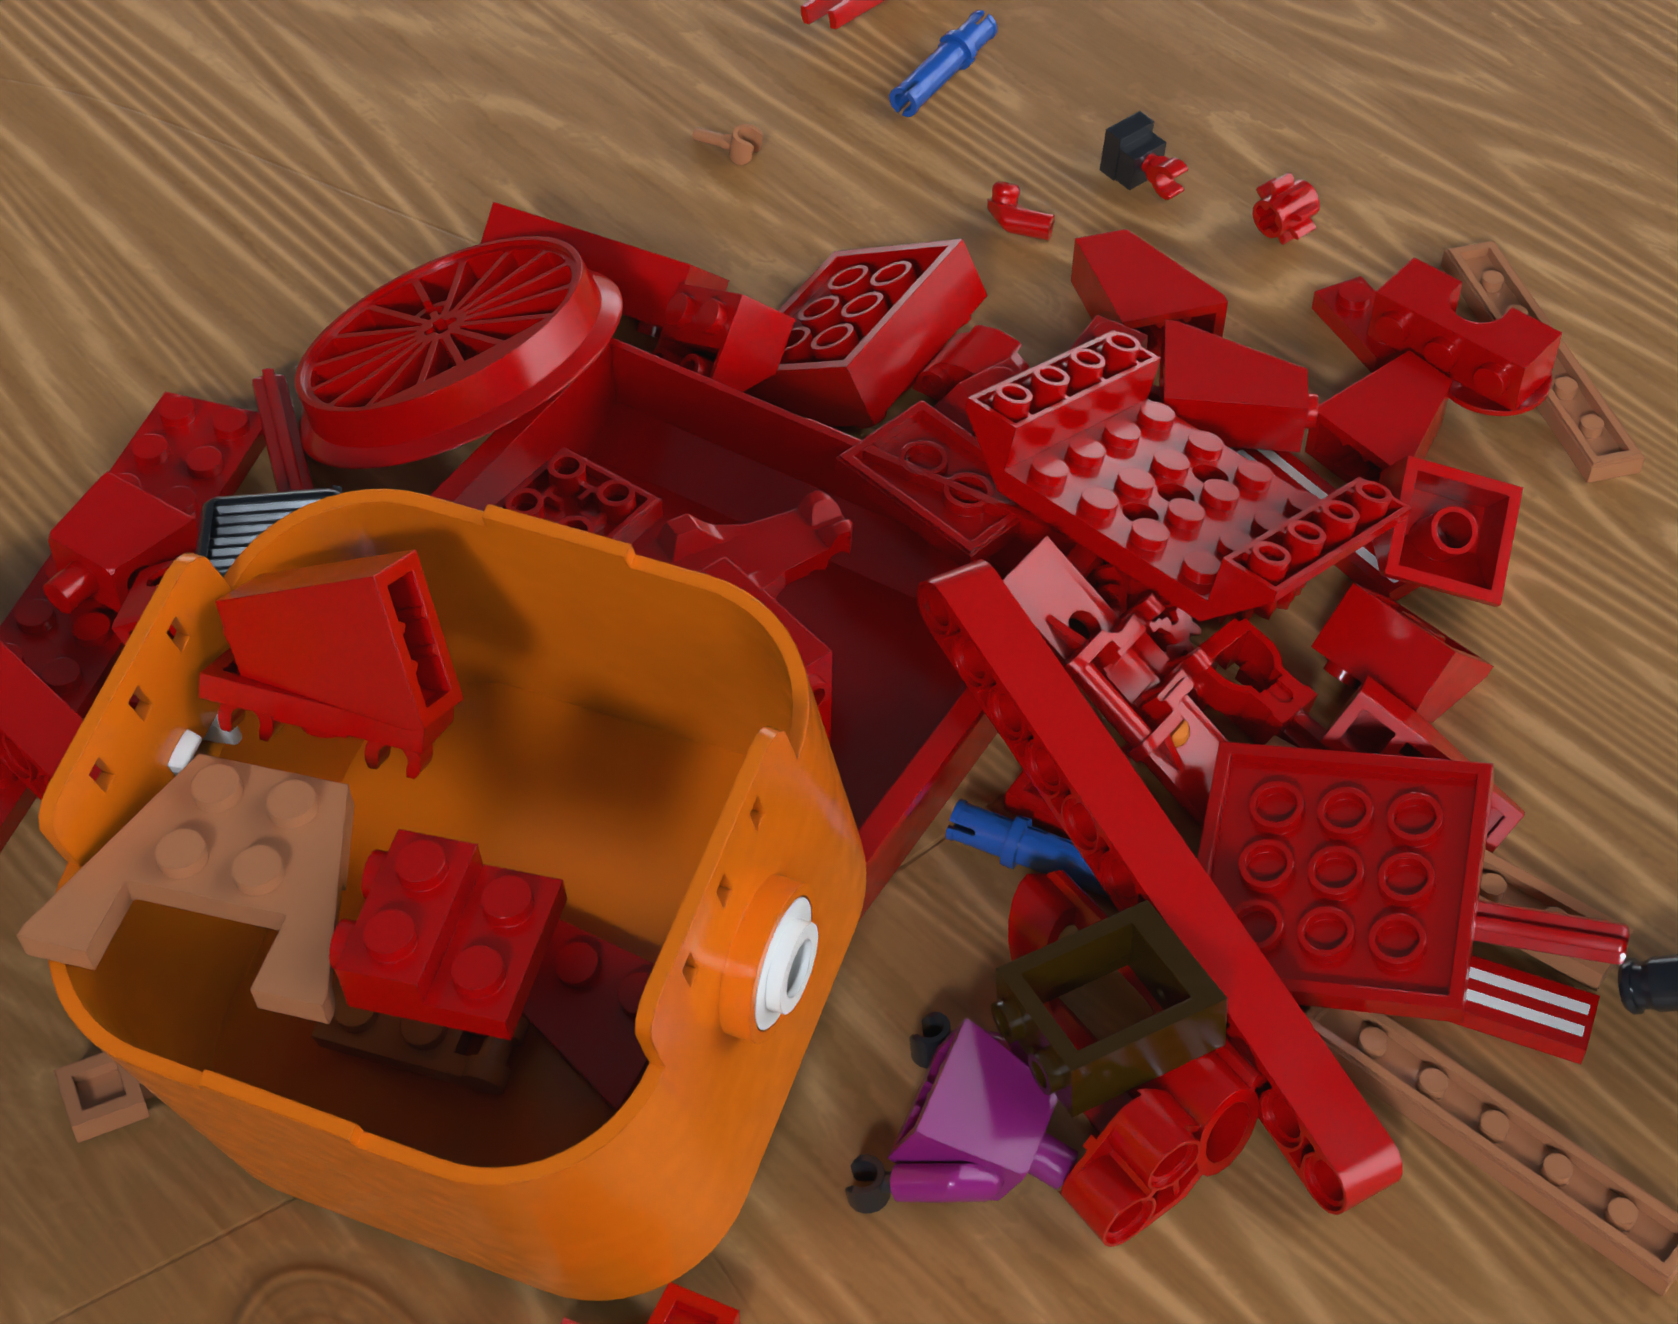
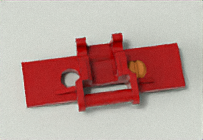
(1124, 673)

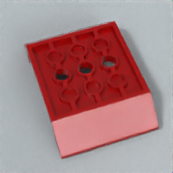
(1156, 492)

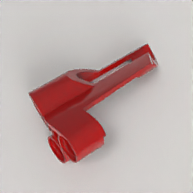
(1158, 1134)

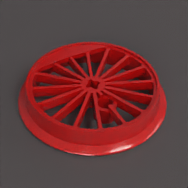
(452, 352)

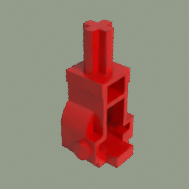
(1269, 697)

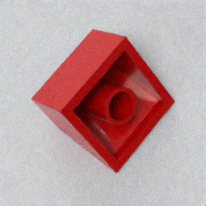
(1455, 532)
(1399, 651)

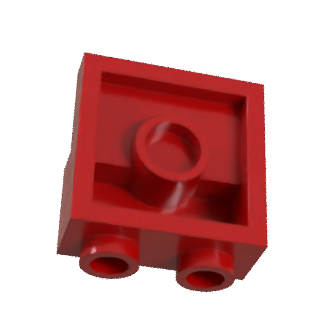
(446, 936)

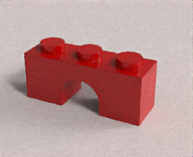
(1494, 358)

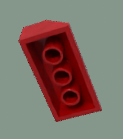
(643, 277)

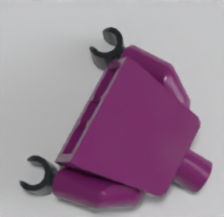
(969, 1127)

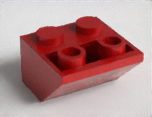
(723, 336)

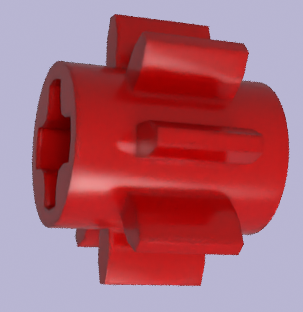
(1286, 208)

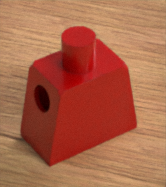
(110, 540)

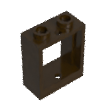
(1084, 1078)

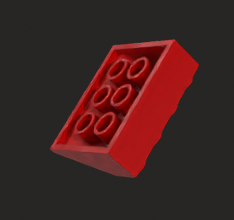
(870, 329)

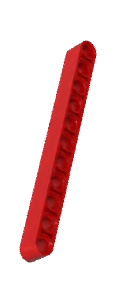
(1139, 857)

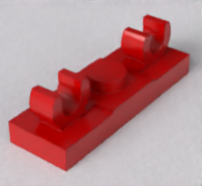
(275, 707)

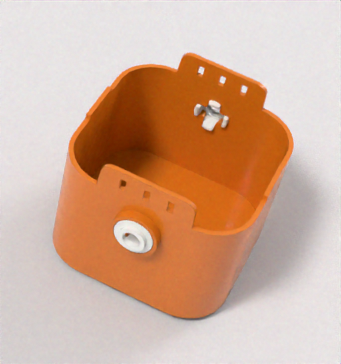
(608, 737)

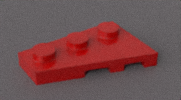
(589, 1007)

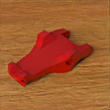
(767, 550)

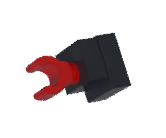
(1137, 155)

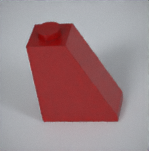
(1142, 287)
(1234, 390)
(1380, 419)
(347, 637)

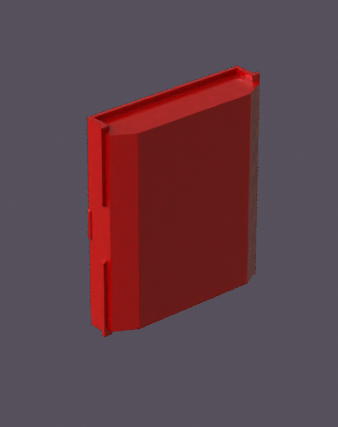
(899, 708)

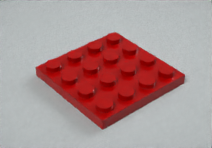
(1353, 871)

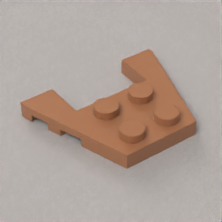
(226, 846)

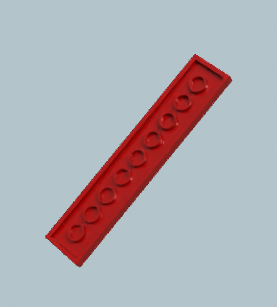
(179, 455)

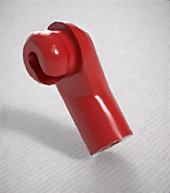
(1014, 217)

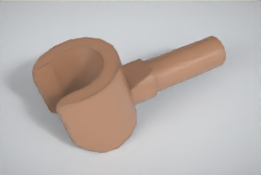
(741, 144)

